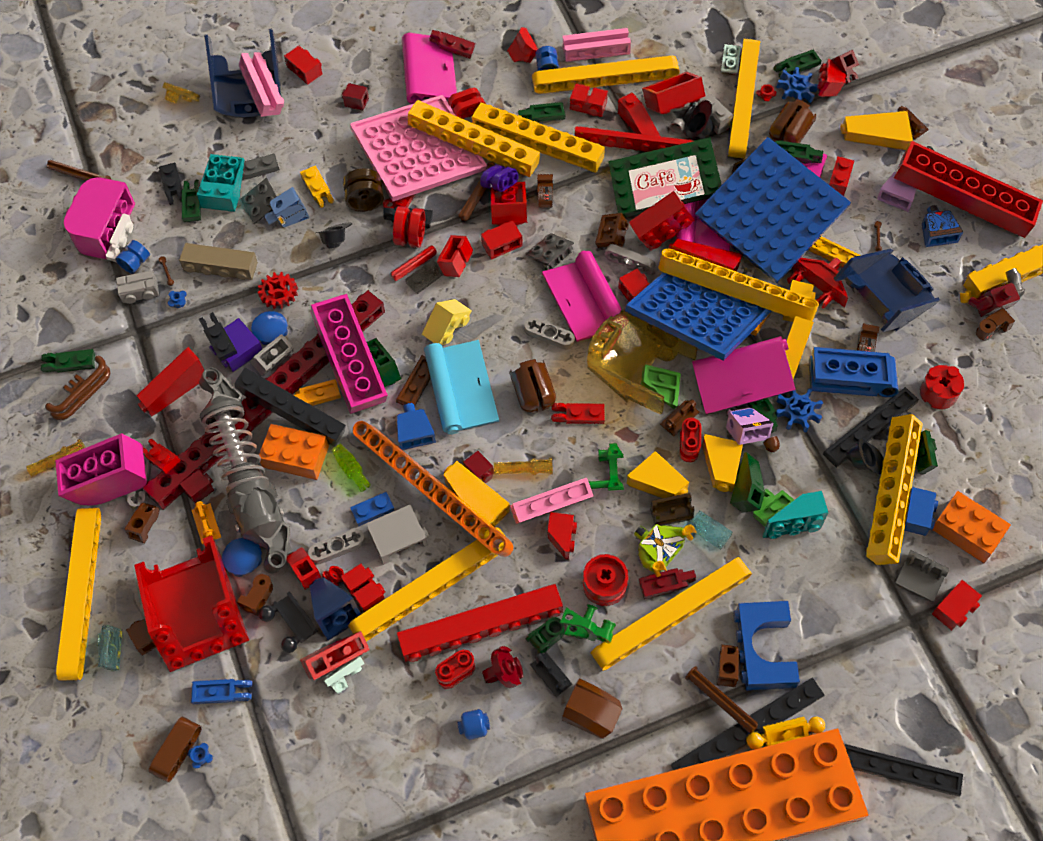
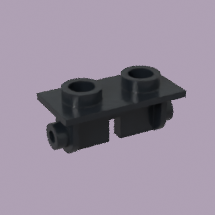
(551, 674)

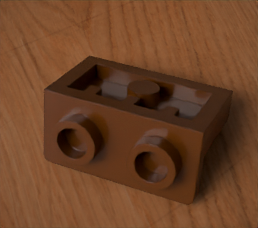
(612, 230)

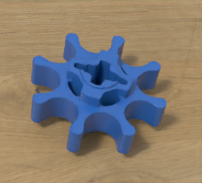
(797, 85)
(799, 409)

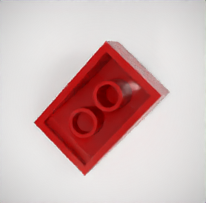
(509, 205)

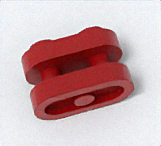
(465, 102)
(690, 440)
(455, 669)

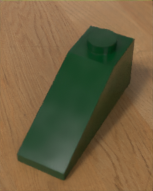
(384, 362)

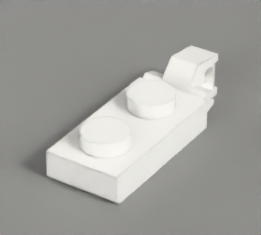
(119, 237)

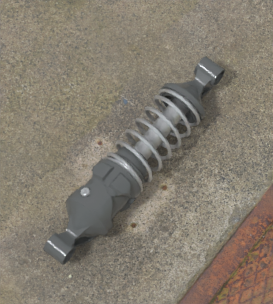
(248, 492)

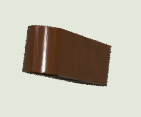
(175, 749)

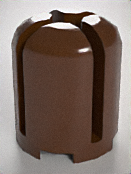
(792, 122)
(533, 386)

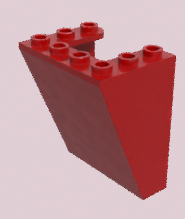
(191, 608)

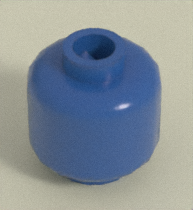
(474, 724)

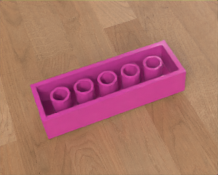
(348, 353)

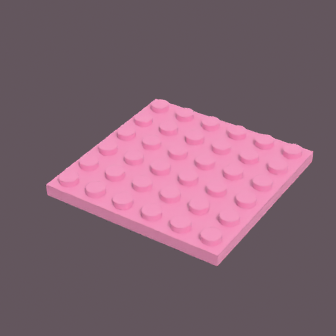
(410, 158)

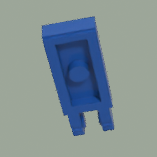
(219, 691)

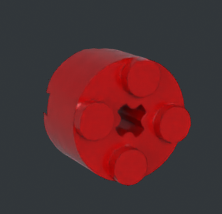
(942, 386)

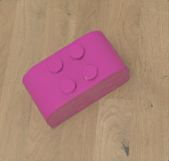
(96, 214)
(102, 471)

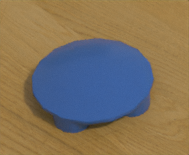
(269, 326)
(241, 556)

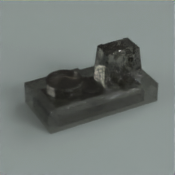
(424, 276)

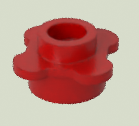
(766, 92)
(333, 575)

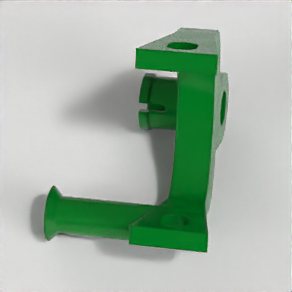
(610, 455)
(587, 628)

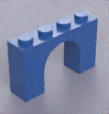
(757, 672)

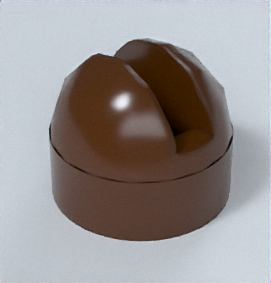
(772, 444)

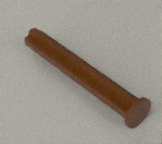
(72, 171)
(474, 198)
(721, 700)

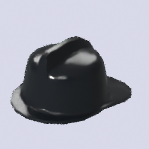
(700, 122)
(334, 235)
(866, 457)

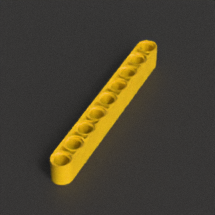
(605, 74)
(744, 99)
(737, 285)
(423, 589)
(79, 595)
(671, 613)

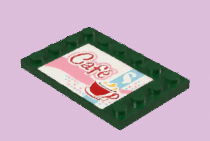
(650, 176)

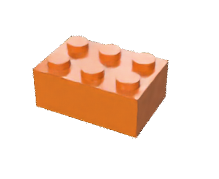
(293, 451)
(971, 527)

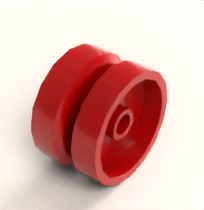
(409, 227)
(605, 580)

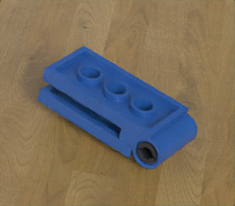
(853, 372)

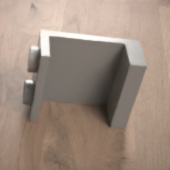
(396, 532)

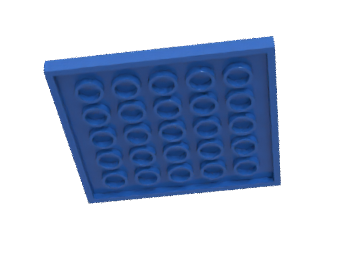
(772, 209)
(697, 314)

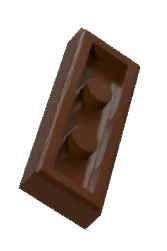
(415, 383)

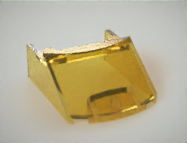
(622, 350)

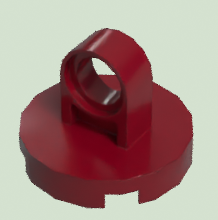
(504, 668)

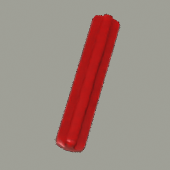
(413, 263)

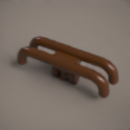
(80, 391)

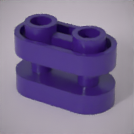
(499, 178)

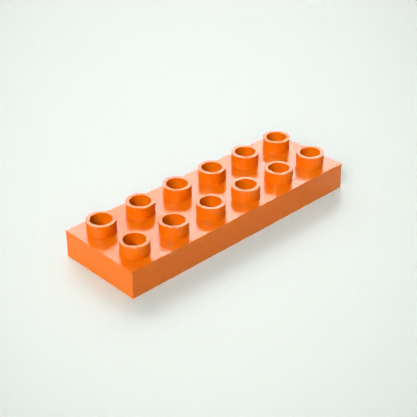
(740, 797)

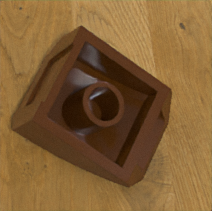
(592, 709)

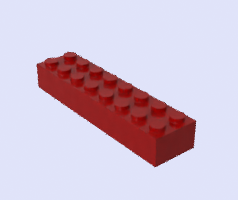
(968, 189)

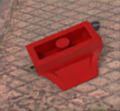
(523, 47)

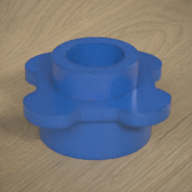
(177, 303)
(194, 755)

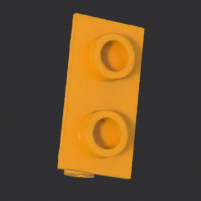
(205, 521)

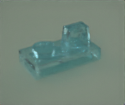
(711, 529)
(109, 647)

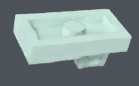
(336, 677)

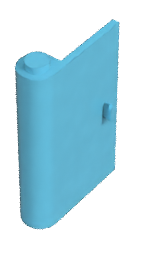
(459, 395)

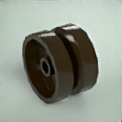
(363, 190)

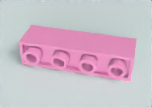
(596, 44)
(261, 84)
(551, 500)

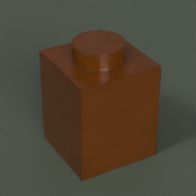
(140, 637)

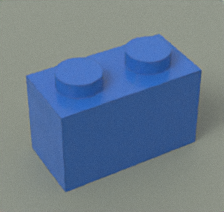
(920, 511)

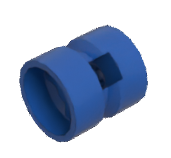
(546, 58)
(132, 257)

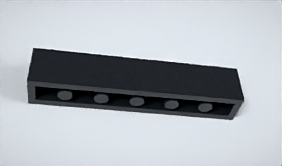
(289, 406)

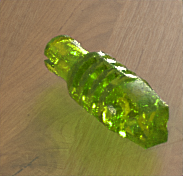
(350, 466)

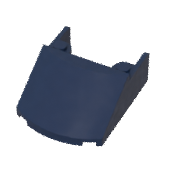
(230, 89)
(889, 287)

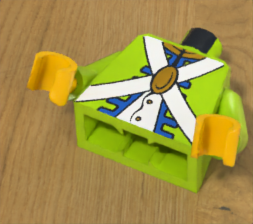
(661, 545)

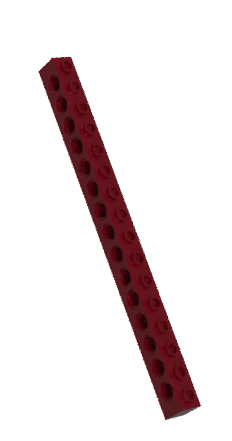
(164, 496)

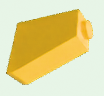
(722, 461)
(657, 478)

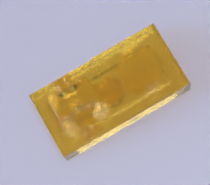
(173, 93)

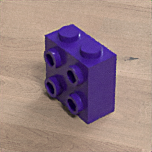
(244, 342)

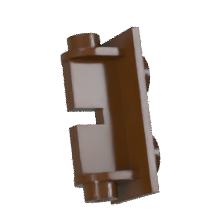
(916, 126)
(674, 421)

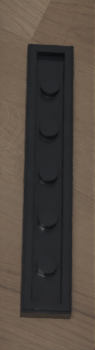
(871, 425)
(905, 770)

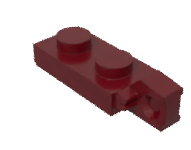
(453, 43)
(668, 582)

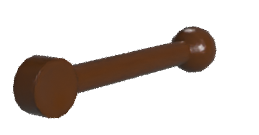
(877, 225)
(162, 260)

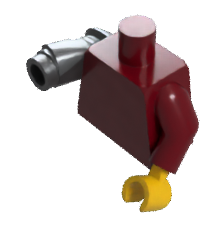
(997, 298)

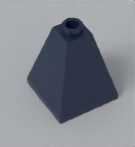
(332, 607)

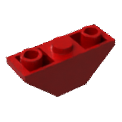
(830, 79)

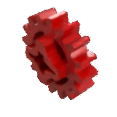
(277, 290)

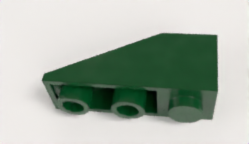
(749, 486)

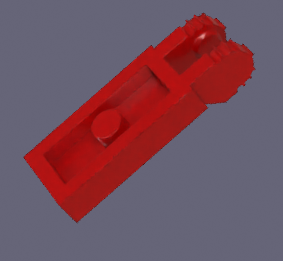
(579, 413)
(161, 456)

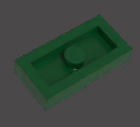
(926, 455)

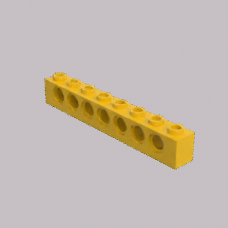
(540, 137)
(473, 138)
(894, 490)

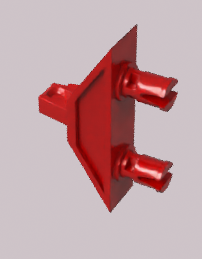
(821, 276)

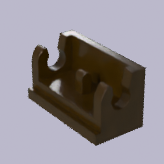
(672, 509)

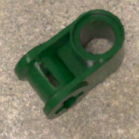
(542, 638)

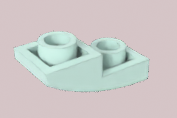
(731, 59)

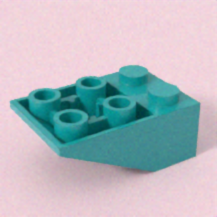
(221, 183)
(801, 515)

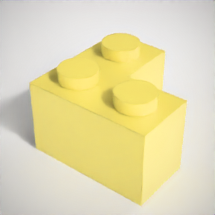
(444, 320)

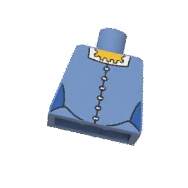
(287, 209)

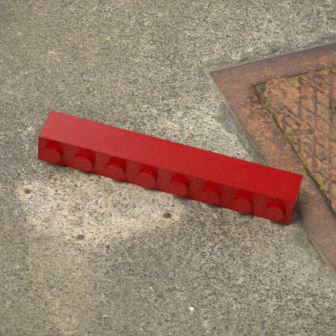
(480, 623)

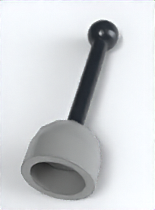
(678, 124)

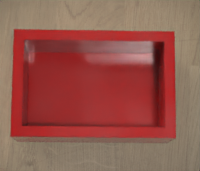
(674, 92)
(661, 221)

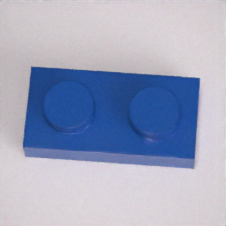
(372, 509)

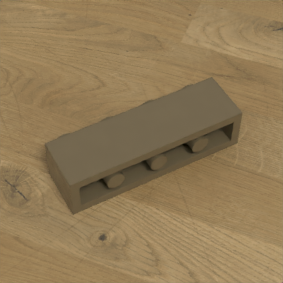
(218, 261)

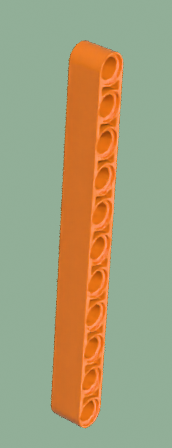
(438, 490)

